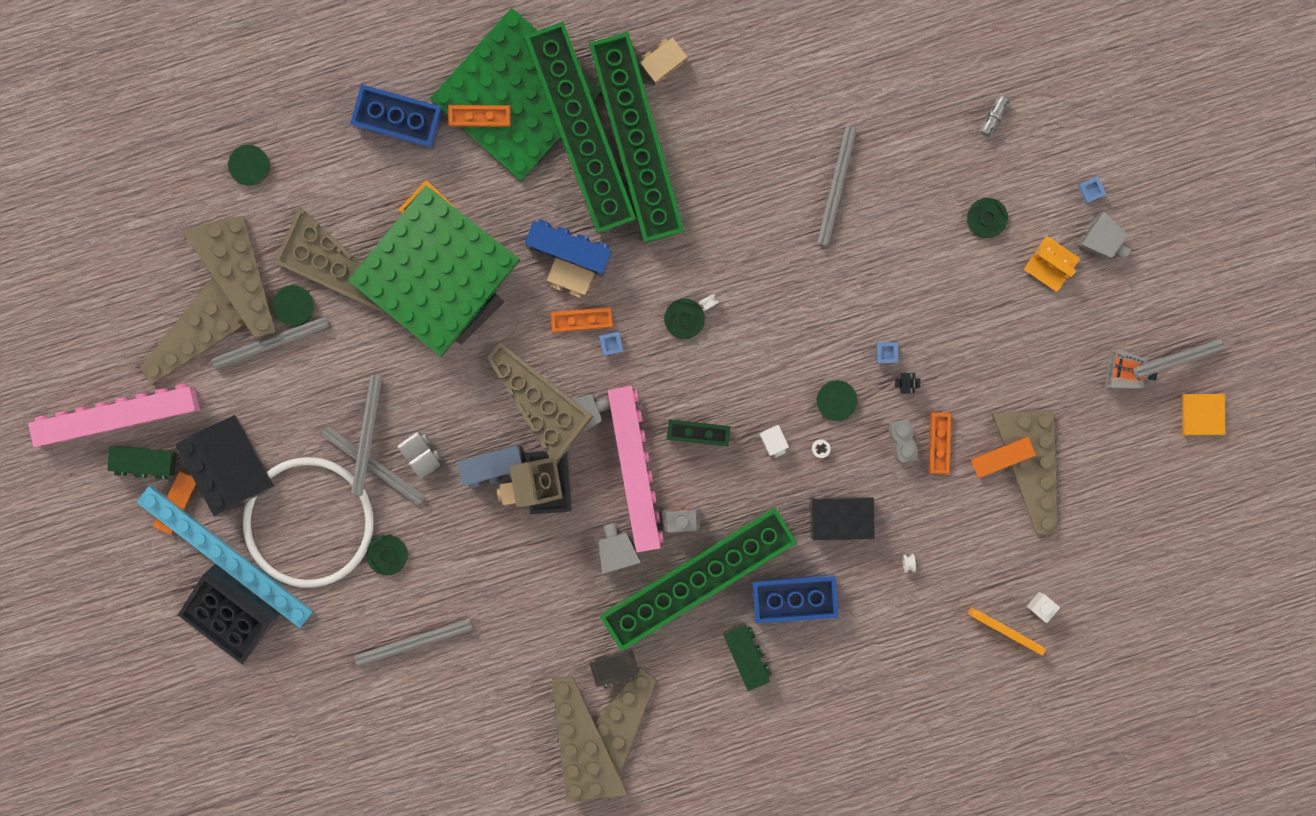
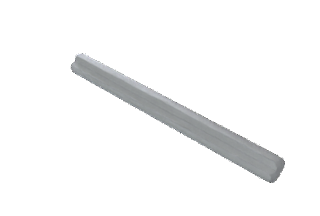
(837, 185)
(270, 342)
(366, 435)
(374, 466)
(413, 642)

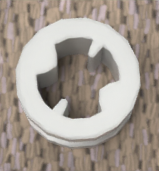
(709, 302)
(820, 442)
(909, 563)

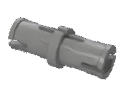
(994, 116)

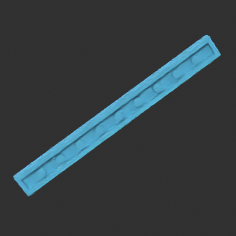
(224, 556)

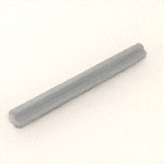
(1178, 359)

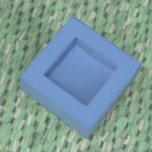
(1092, 189)
(611, 343)
(887, 352)

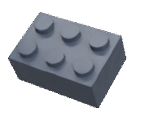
(489, 466)

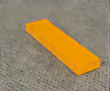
(1006, 631)

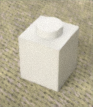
(774, 441)
(1043, 607)

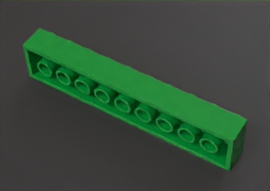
(579, 127)
(636, 138)
(697, 578)

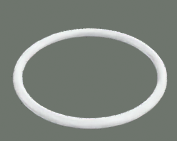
(313, 582)

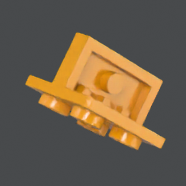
(1052, 264)

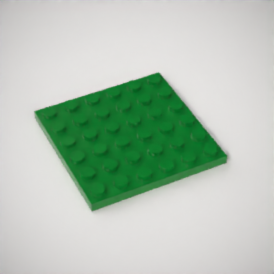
(504, 75)
(434, 270)

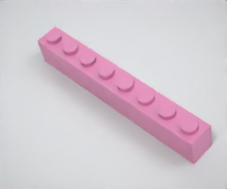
(113, 416)
(634, 470)

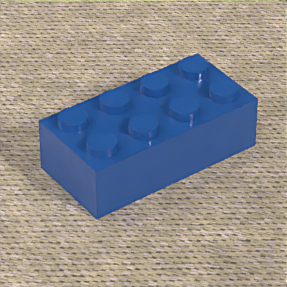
(397, 117)
(568, 247)
(794, 598)

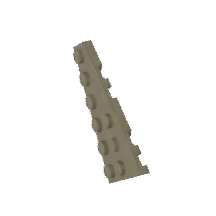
(318, 256)
(231, 261)
(199, 328)
(547, 409)
(1037, 474)
(622, 717)
(584, 757)

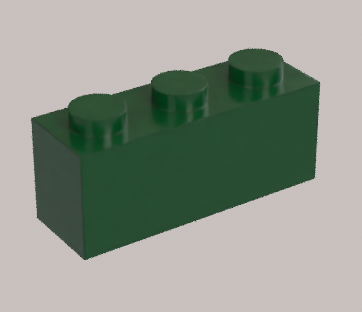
(698, 432)
(141, 462)
(747, 656)

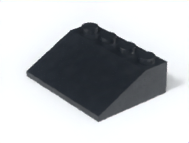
(224, 466)
(228, 613)

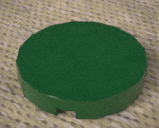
(249, 165)
(987, 218)
(293, 305)
(684, 318)
(836, 400)
(387, 554)

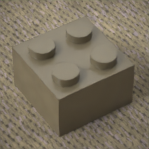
(535, 482)

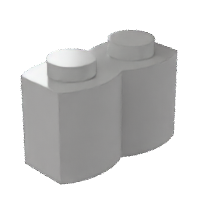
(901, 434)
(420, 455)

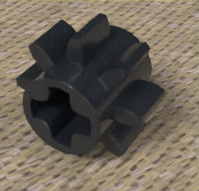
(907, 383)

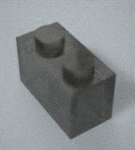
(614, 668)

